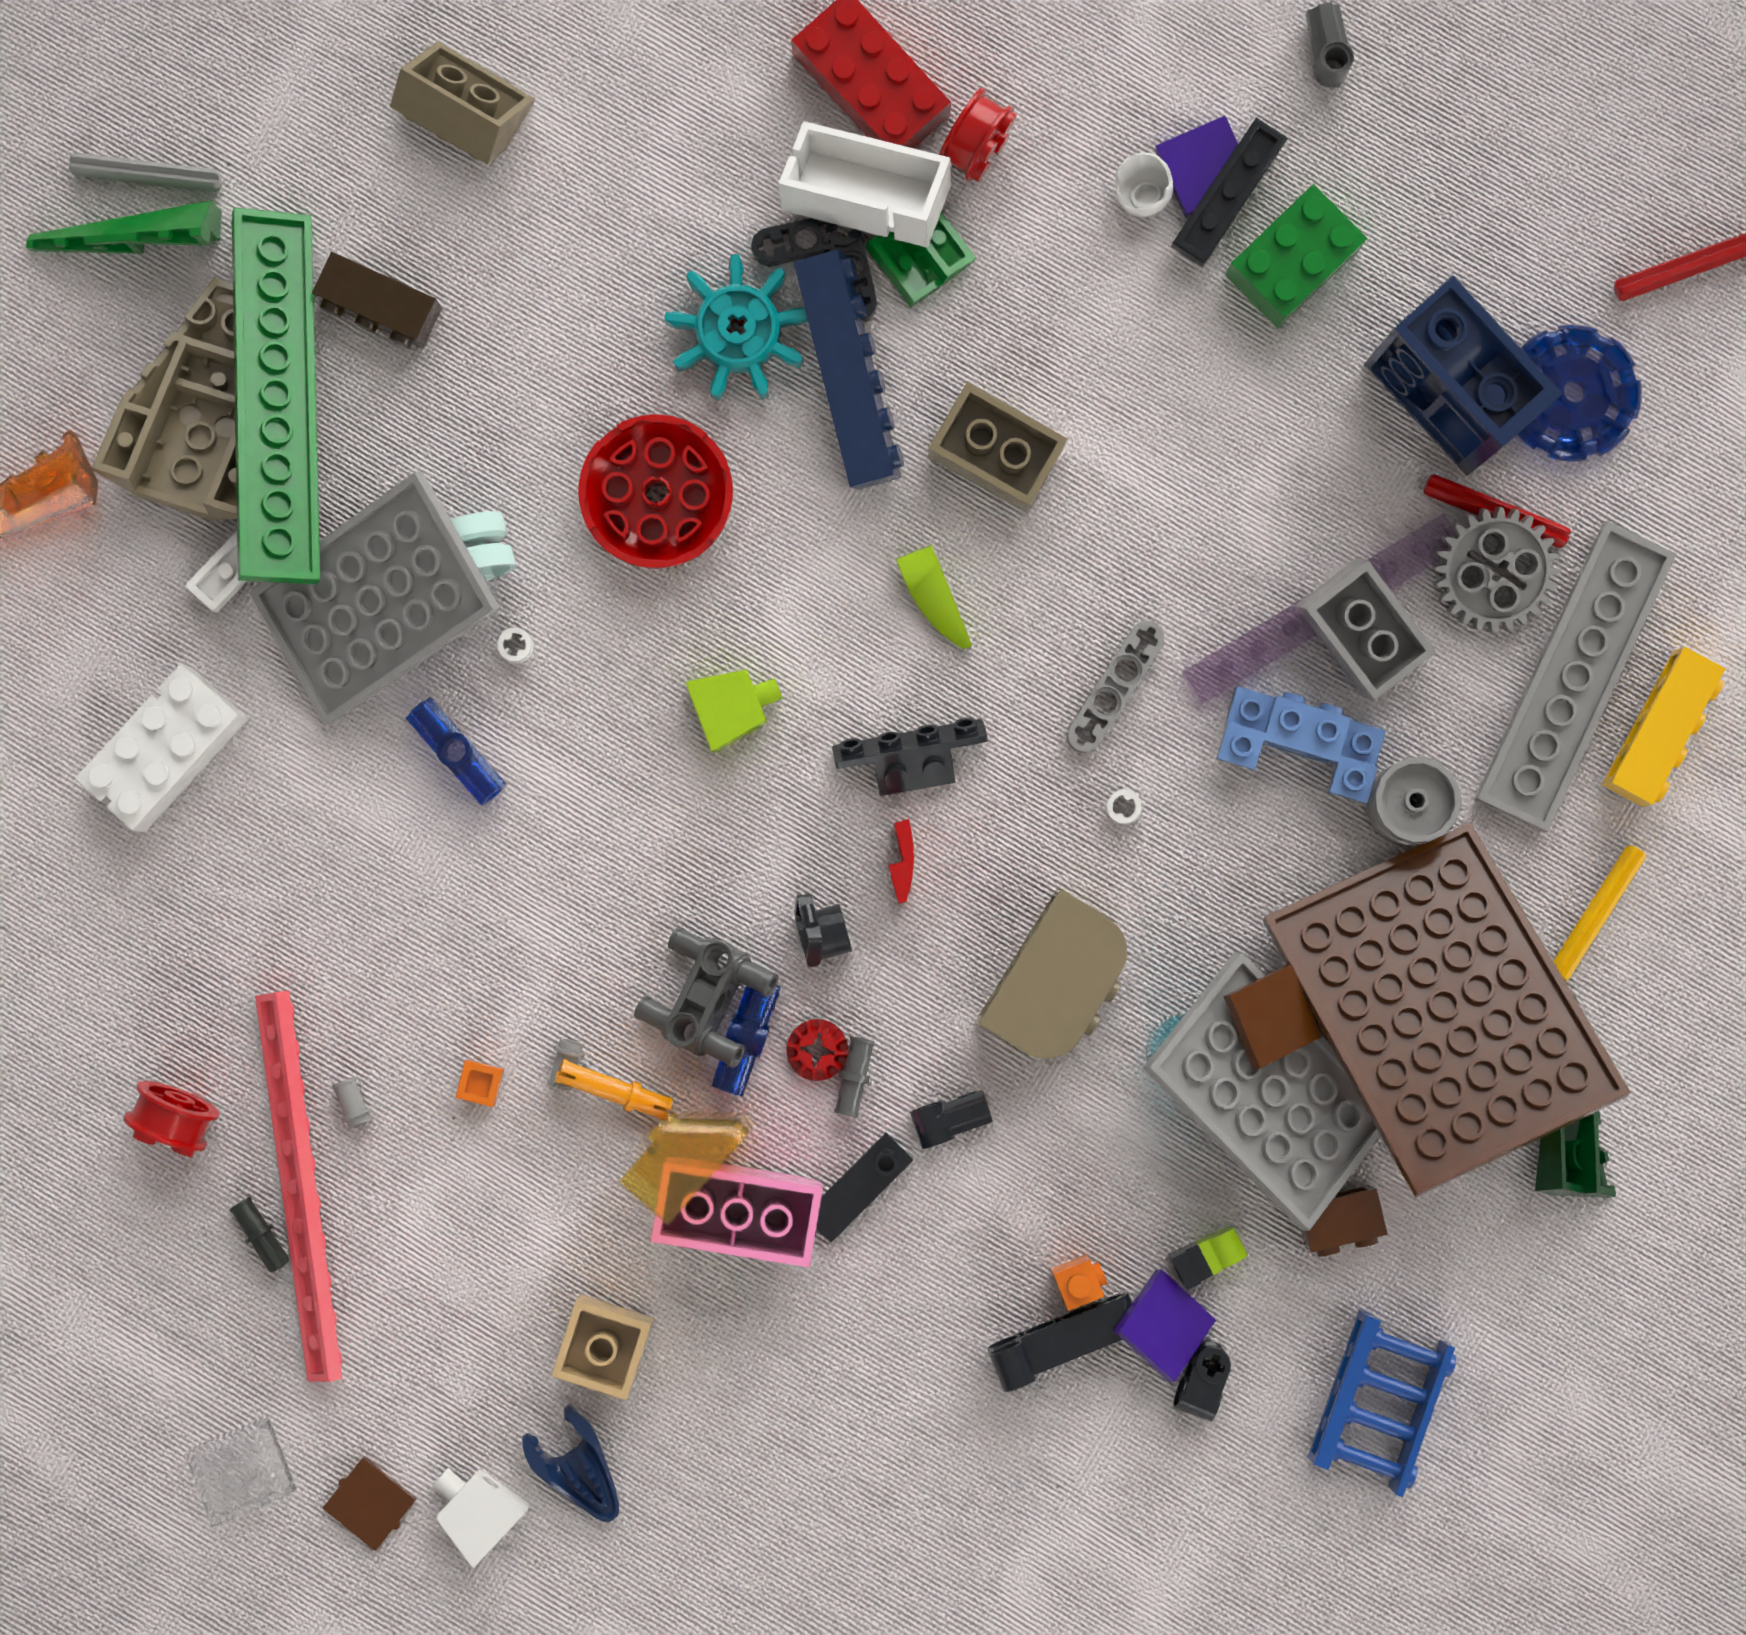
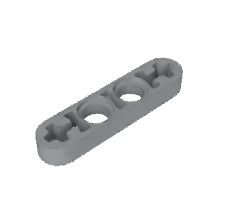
(1118, 689)

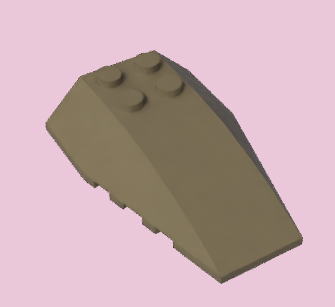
(178, 422)

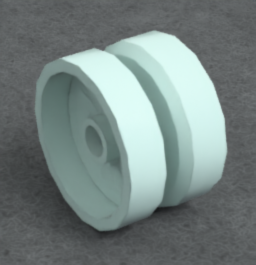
(481, 536)

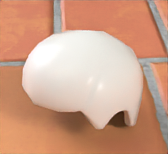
(1143, 184)

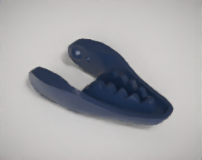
(579, 1473)

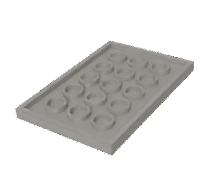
(385, 601)
(1285, 1125)

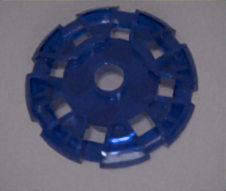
(1597, 393)

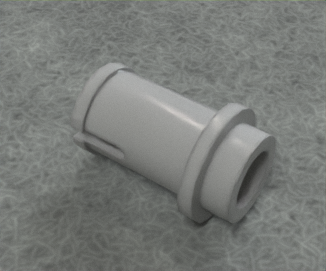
(566, 1050)
(351, 1103)

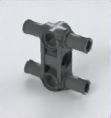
(706, 996)

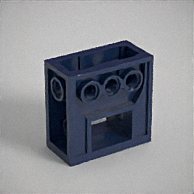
(1461, 376)

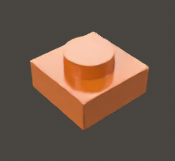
(479, 1083)

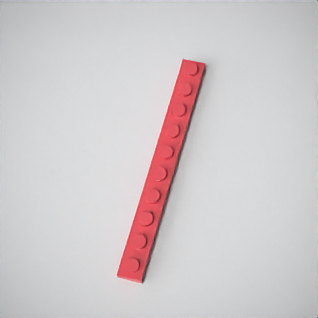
(298, 1187)

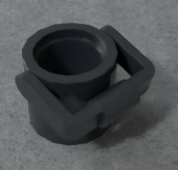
(820, 930)

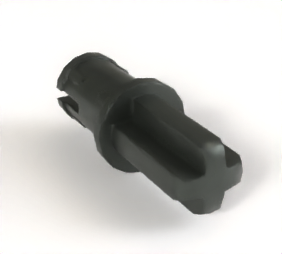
(259, 1234)

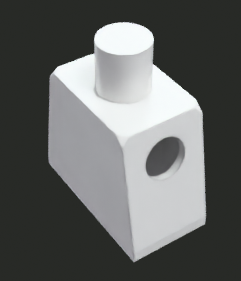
(477, 1512)

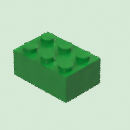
(1295, 256)

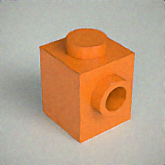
(1079, 1281)

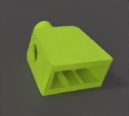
(731, 706)

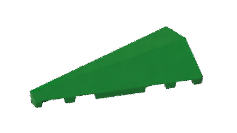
(180, 225)

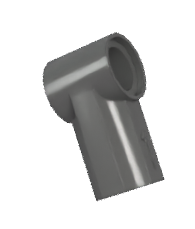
(1329, 42)

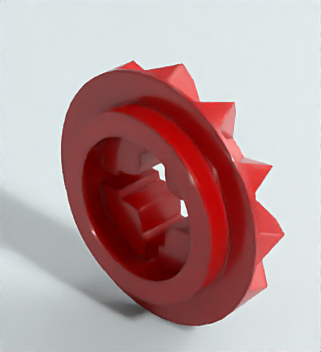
(831, 1038)

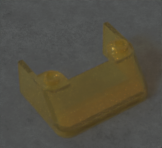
(684, 1157)

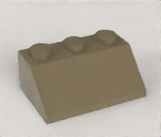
(460, 102)

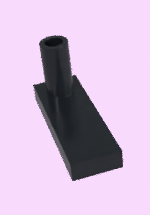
(860, 1186)

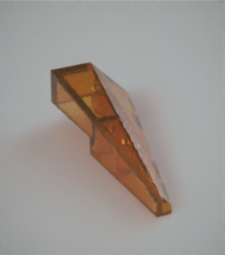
(48, 490)

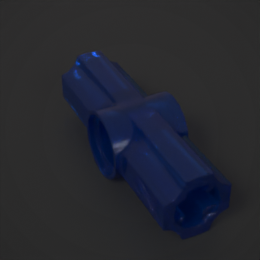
(439, 733)
(751, 1030)

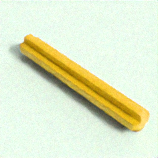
(1598, 910)

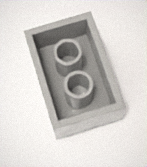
(1366, 628)

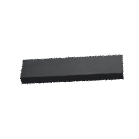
(1229, 192)

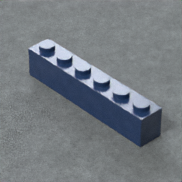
(848, 369)

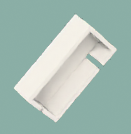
(865, 184)
(161, 748)

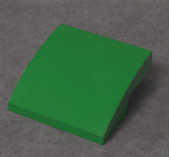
(919, 269)

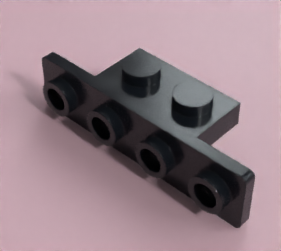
(911, 758)

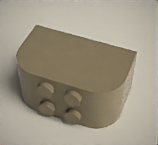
(1057, 979)

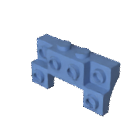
(1304, 731)

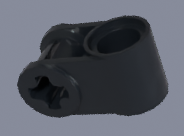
(1202, 1388)

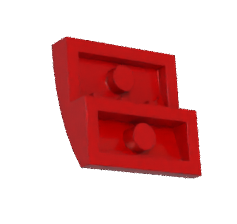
(902, 872)

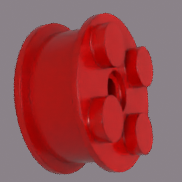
(977, 134)
(170, 1117)

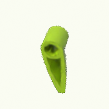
(932, 594)

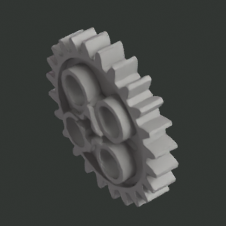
(1513, 539)

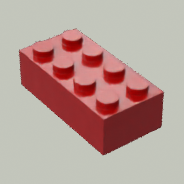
(870, 75)

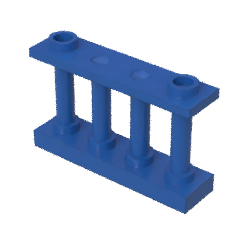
(1343, 1410)

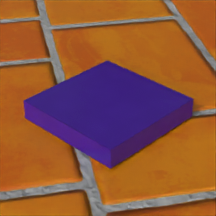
(1196, 160)
(1165, 1325)

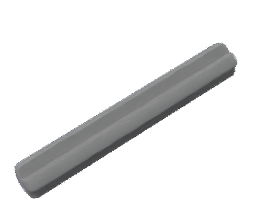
(145, 172)

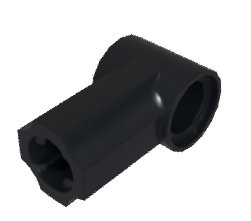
(941, 1121)

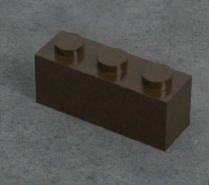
(376, 301)

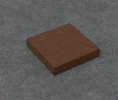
(1272, 1016)

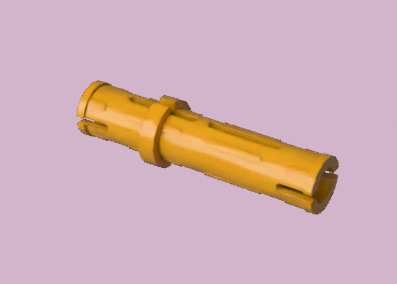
(614, 1090)

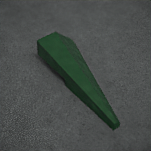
(1573, 1162)

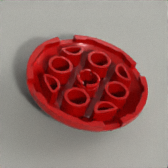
(646, 454)

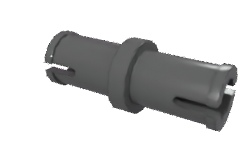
(854, 1076)

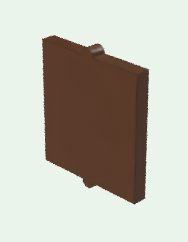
(369, 1503)

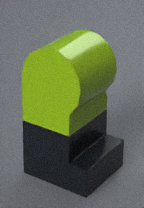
(1207, 1256)

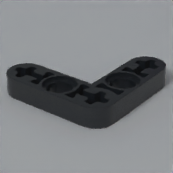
(851, 247)

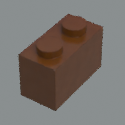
(1348, 1219)

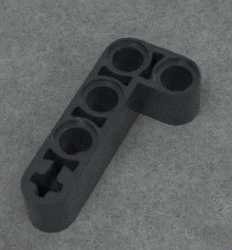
(1057, 1341)

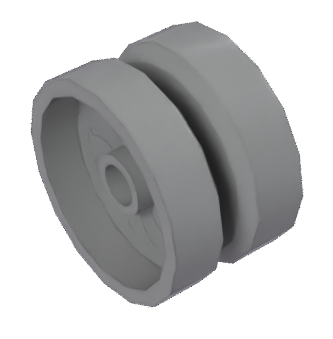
(1436, 796)

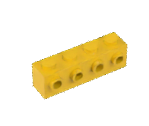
(1664, 727)

